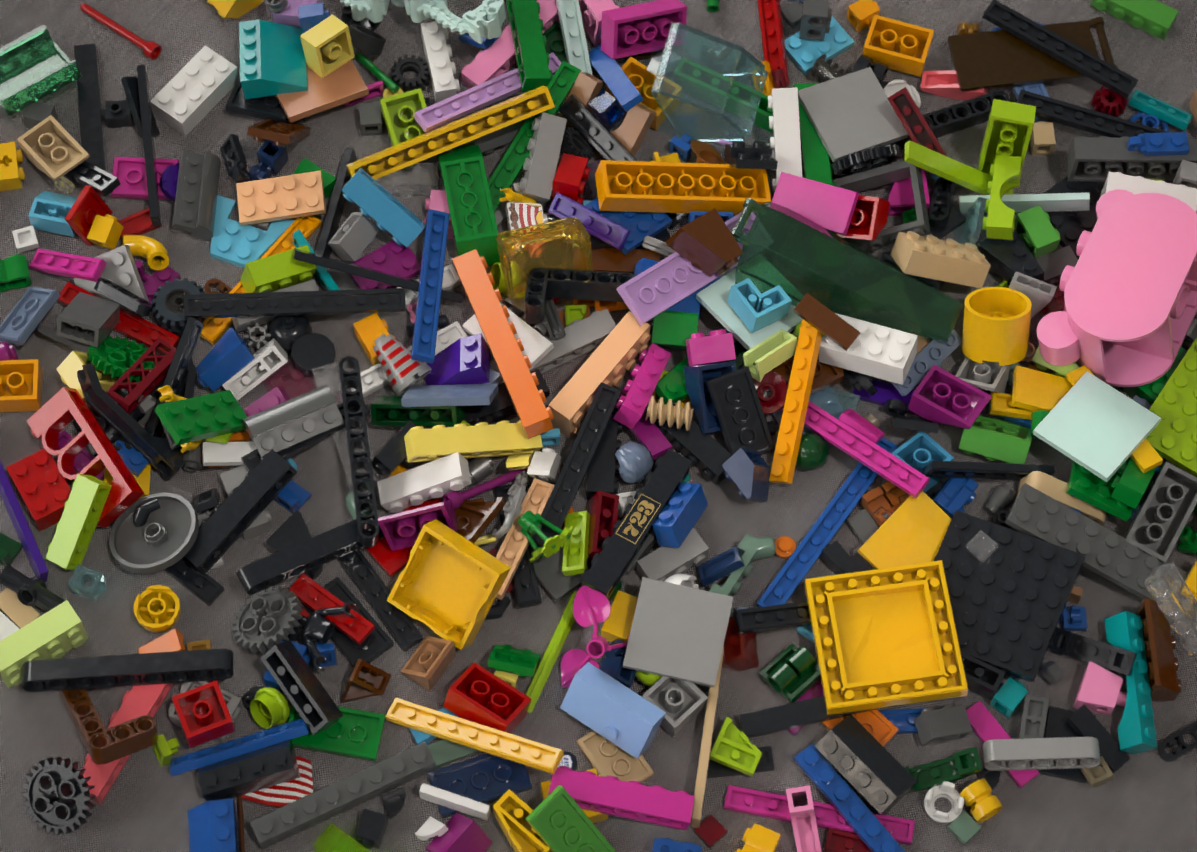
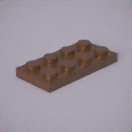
(278, 132)

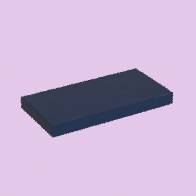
(481, 779)

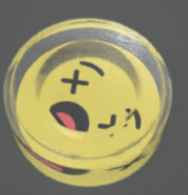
(64, 185)

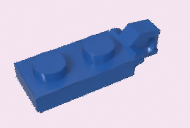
(1160, 144)

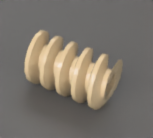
(670, 413)

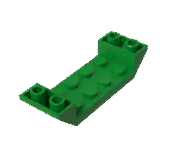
(469, 202)

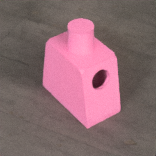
(1100, 690)

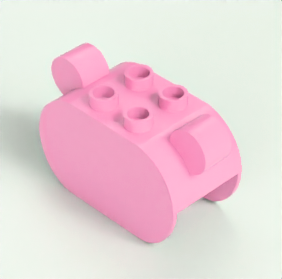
(1128, 292)

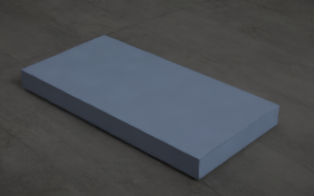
(449, 395)

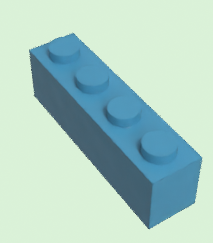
(383, 207)

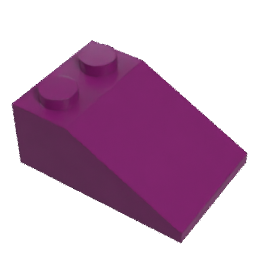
(948, 399)

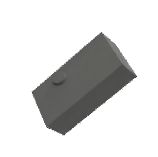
(1163, 512)

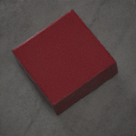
(710, 831)

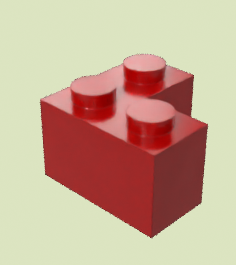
(571, 177)

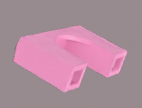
(803, 819)

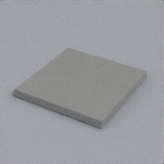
(851, 113)
(678, 632)

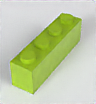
(78, 521)

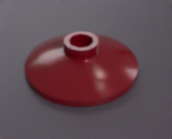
(778, 387)

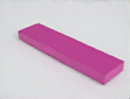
(67, 265)
(988, 728)

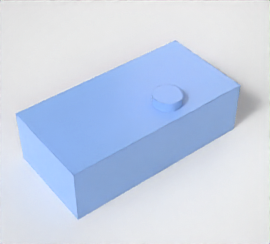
(612, 710)

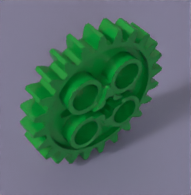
(117, 356)

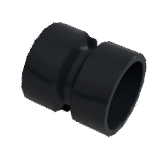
(879, 69)

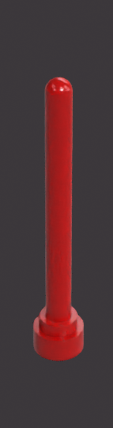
(150, 49)

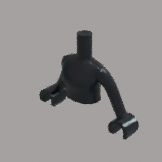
(321, 629)

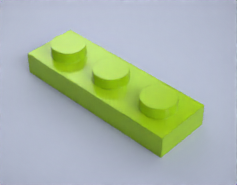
(576, 548)

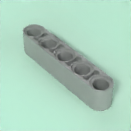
(1041, 753)

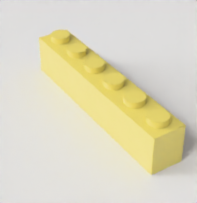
(470, 441)

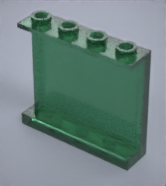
(32, 70)

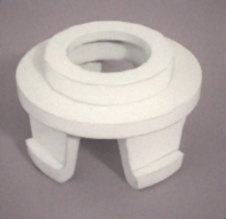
(948, 791)

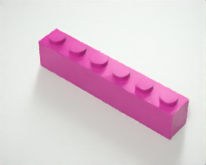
(624, 798)

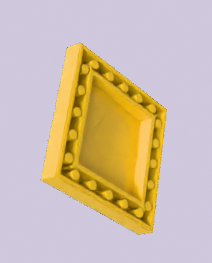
(885, 637)

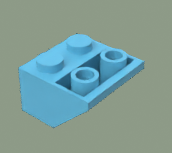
(49, 213)

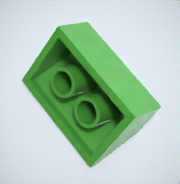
(996, 440)

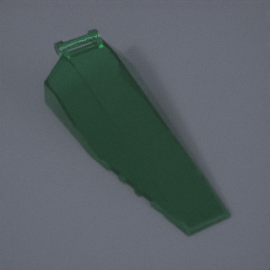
(844, 278)

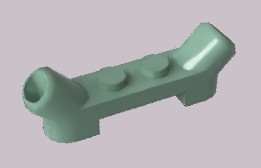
(751, 550)

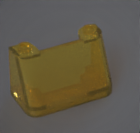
(543, 245)

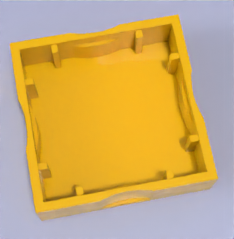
(448, 584)

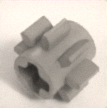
(252, 334)

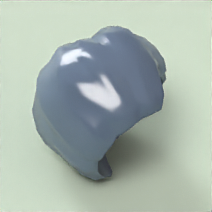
(634, 462)

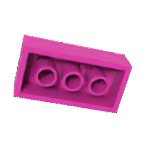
(639, 27)

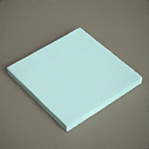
(715, 299)
(1096, 426)

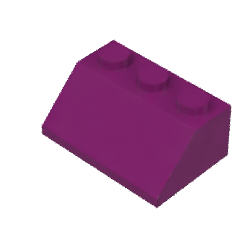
(404, 527)

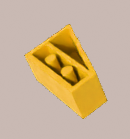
(511, 816)

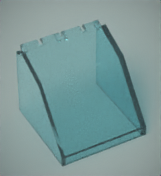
(708, 85)

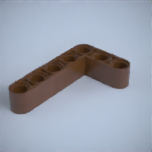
(111, 743)

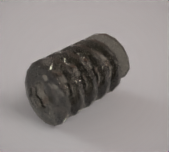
(823, 71)

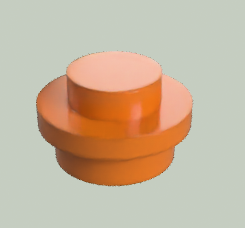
(785, 546)

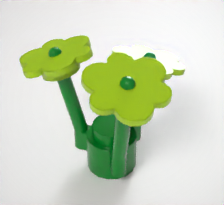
(531, 524)

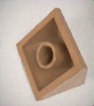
(429, 661)

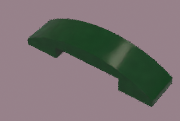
(949, 769)

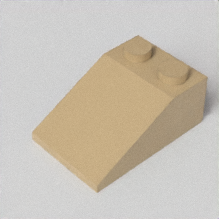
(51, 148)

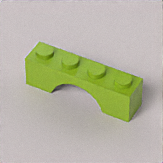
(1000, 218)

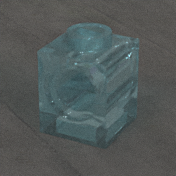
(81, 577)

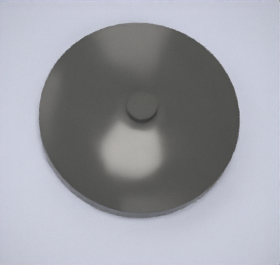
(161, 540)

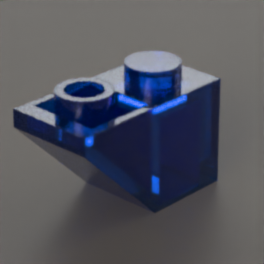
(607, 109)

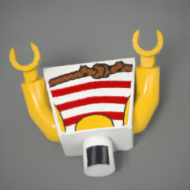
(523, 211)

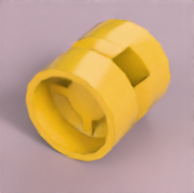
(980, 799)

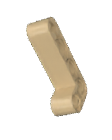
(1057, 490)

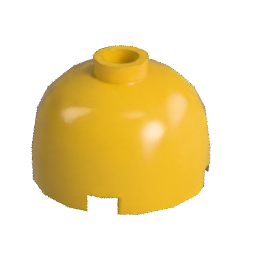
(157, 608)

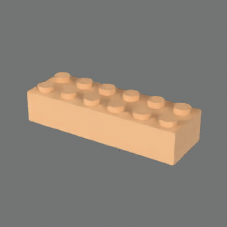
(605, 365)

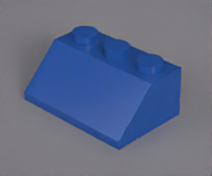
(213, 827)

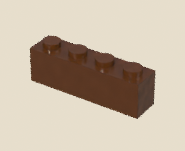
(616, 261)

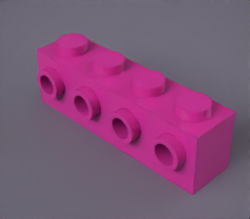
(642, 385)

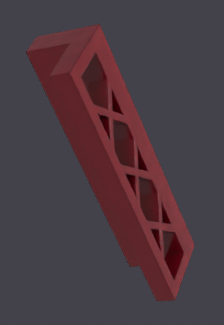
(148, 382)

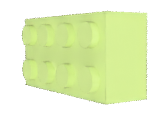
(41, 639)

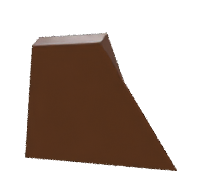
(365, 682)

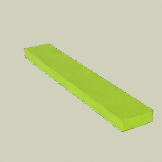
(948, 168)

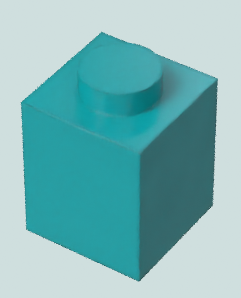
(1009, 697)

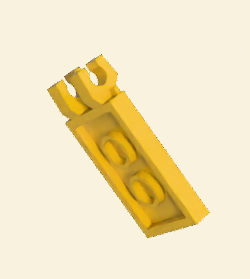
(1037, 389)

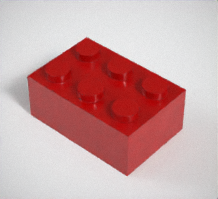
(40, 487)
(487, 700)

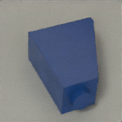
(224, 360)

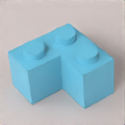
(758, 309)

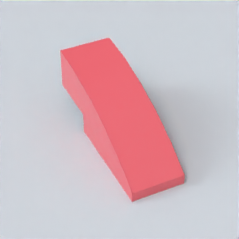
(946, 85)

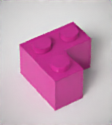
(711, 348)

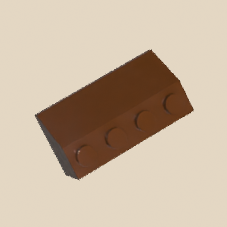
(1159, 653)

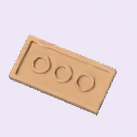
(280, 198)

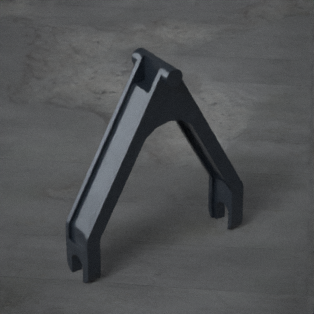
(154, 449)

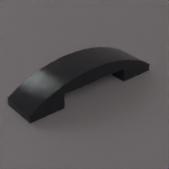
(1093, 650)

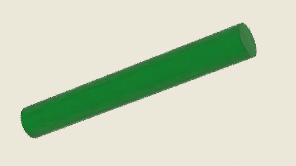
(377, 72)

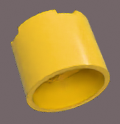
(996, 325)

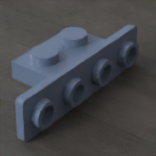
(930, 355)

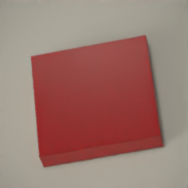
(84, 212)

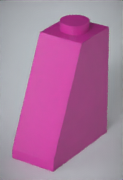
(902, 196)

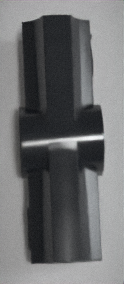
(29, 590)

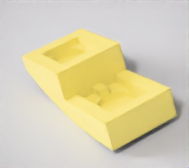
(519, 462)

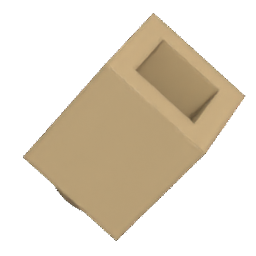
(1042, 139)

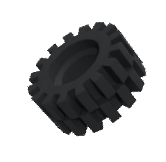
(410, 64)
(576, 144)

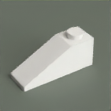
(266, 362)

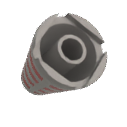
(398, 365)

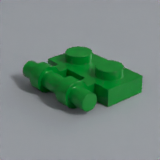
(514, 660)

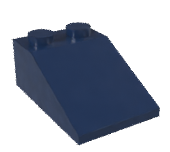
(699, 394)

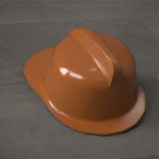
(706, 153)

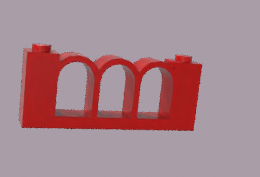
(48, 424)

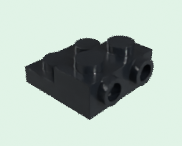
(749, 156)

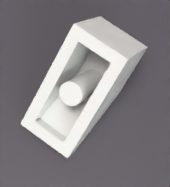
(545, 465)

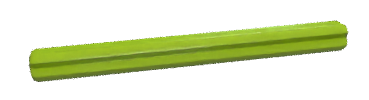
(551, 654)

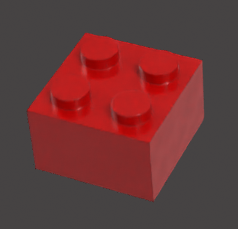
(203, 714)

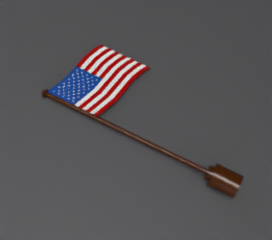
(279, 794)

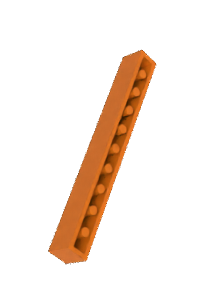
(503, 345)

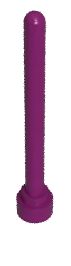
(457, 498)

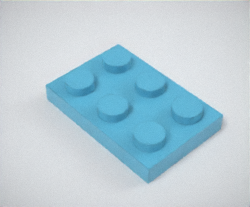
(805, 51)

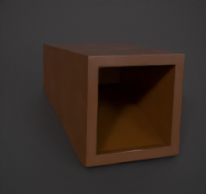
(707, 244)

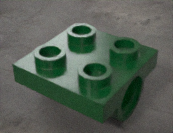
(792, 672)

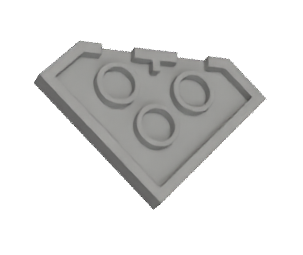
(120, 270)

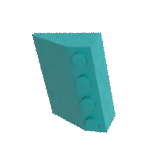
(271, 59)

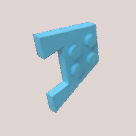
(240, 243)

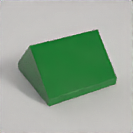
(673, 328)

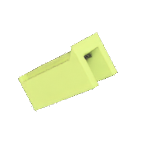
(770, 353)

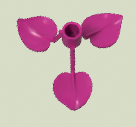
(588, 609)

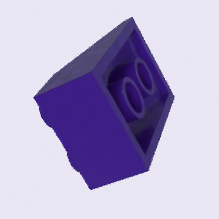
(461, 363)

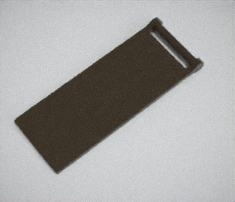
(1004, 60)

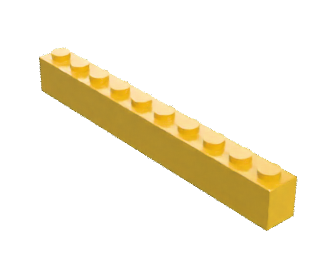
(454, 134)

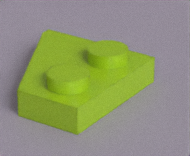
(735, 750)

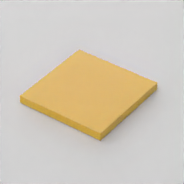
(908, 535)

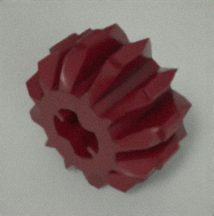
(1108, 102)

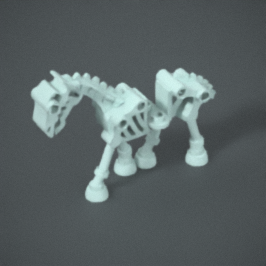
(479, 23)

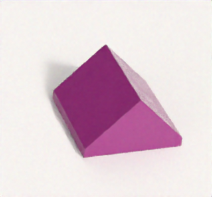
(462, 836)

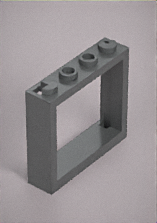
(882, 176)

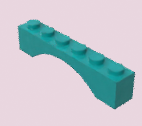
(1137, 725)

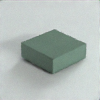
(964, 828)

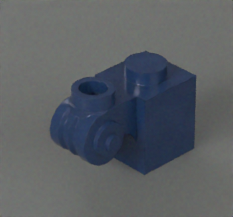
(270, 161)
(614, 667)

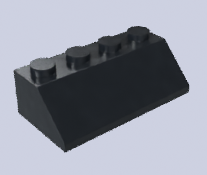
(866, 764)
(249, 772)

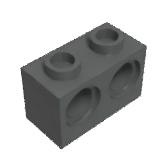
(815, 19)

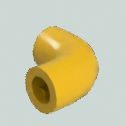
(148, 248)

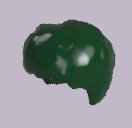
(812, 452)

